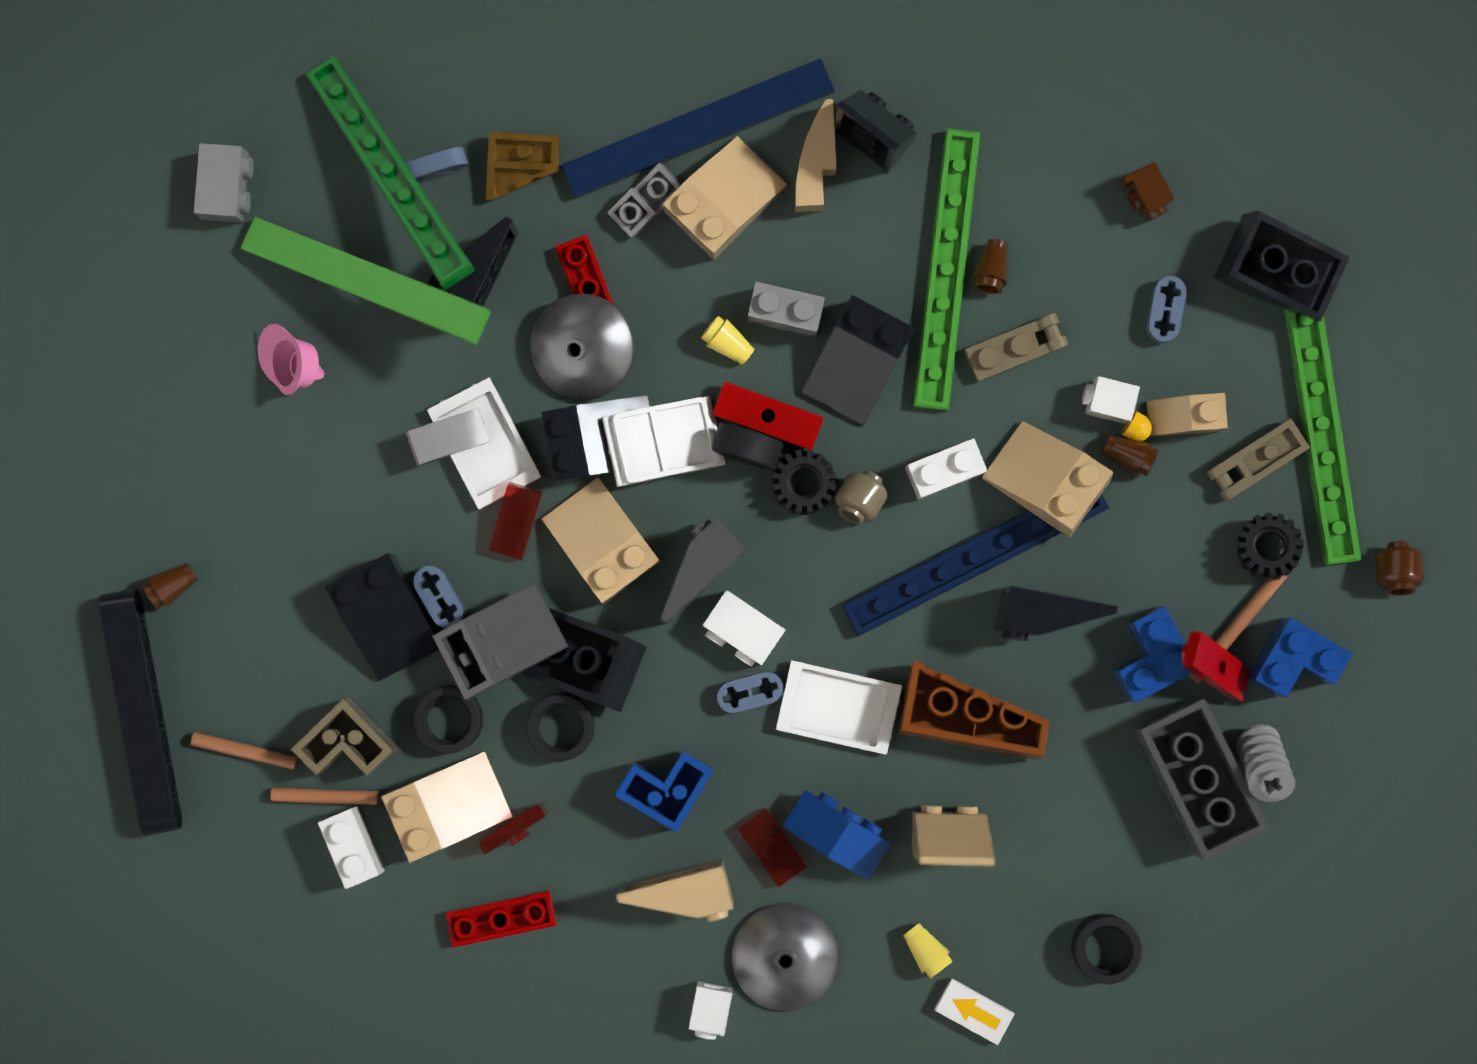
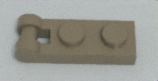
(1014, 348)
(1259, 459)

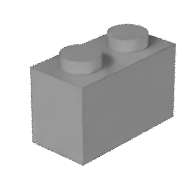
(222, 183)
(785, 309)

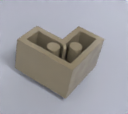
(349, 732)

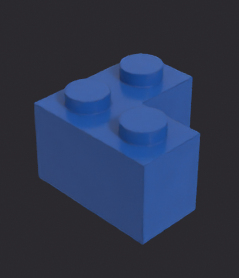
(1294, 650)
(1160, 658)
(667, 799)
(837, 833)

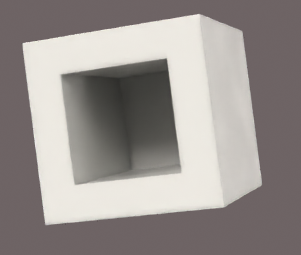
(1110, 399)
(710, 1010)

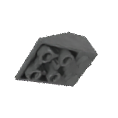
(500, 642)

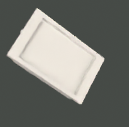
(662, 440)
(495, 464)
(839, 707)

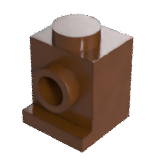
(1147, 191)

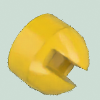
(1138, 429)

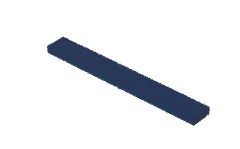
(698, 128)
(952, 569)

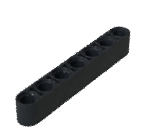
(140, 712)

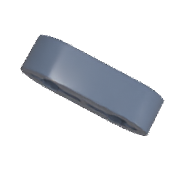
(438, 164)
(1157, 308)
(446, 592)
(751, 701)

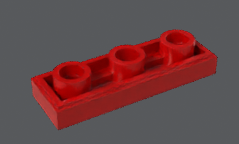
(582, 267)
(746, 407)
(1215, 666)
(522, 912)

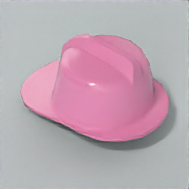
(288, 360)

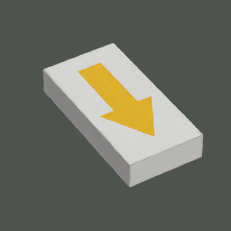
(974, 1011)

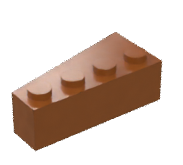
(958, 714)

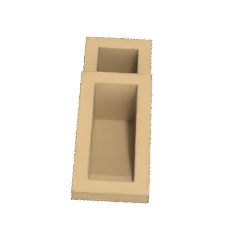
(816, 161)

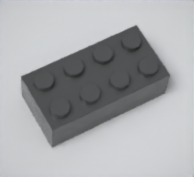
(1200, 778)

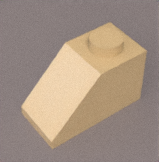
(1188, 414)

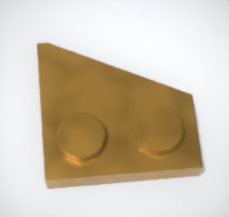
(519, 161)

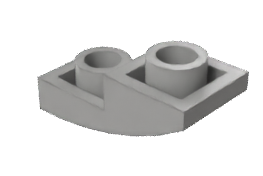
(644, 201)
(447, 436)

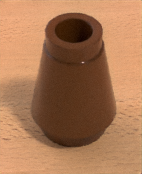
(992, 268)
(1131, 454)
(168, 585)

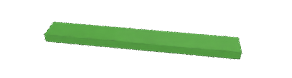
(946, 269)
(366, 280)
(1324, 436)

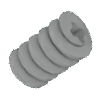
(1265, 763)

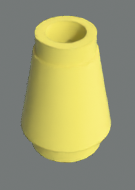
(727, 340)
(927, 951)

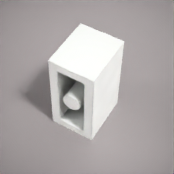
(946, 469)
(743, 628)
(351, 847)

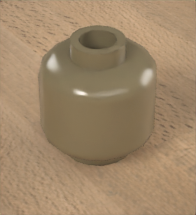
(861, 497)

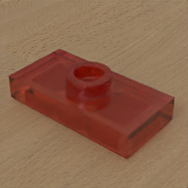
(515, 520)
(514, 830)
(772, 847)

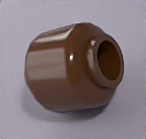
(1399, 569)

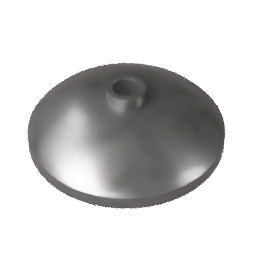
(604, 344)
(783, 931)

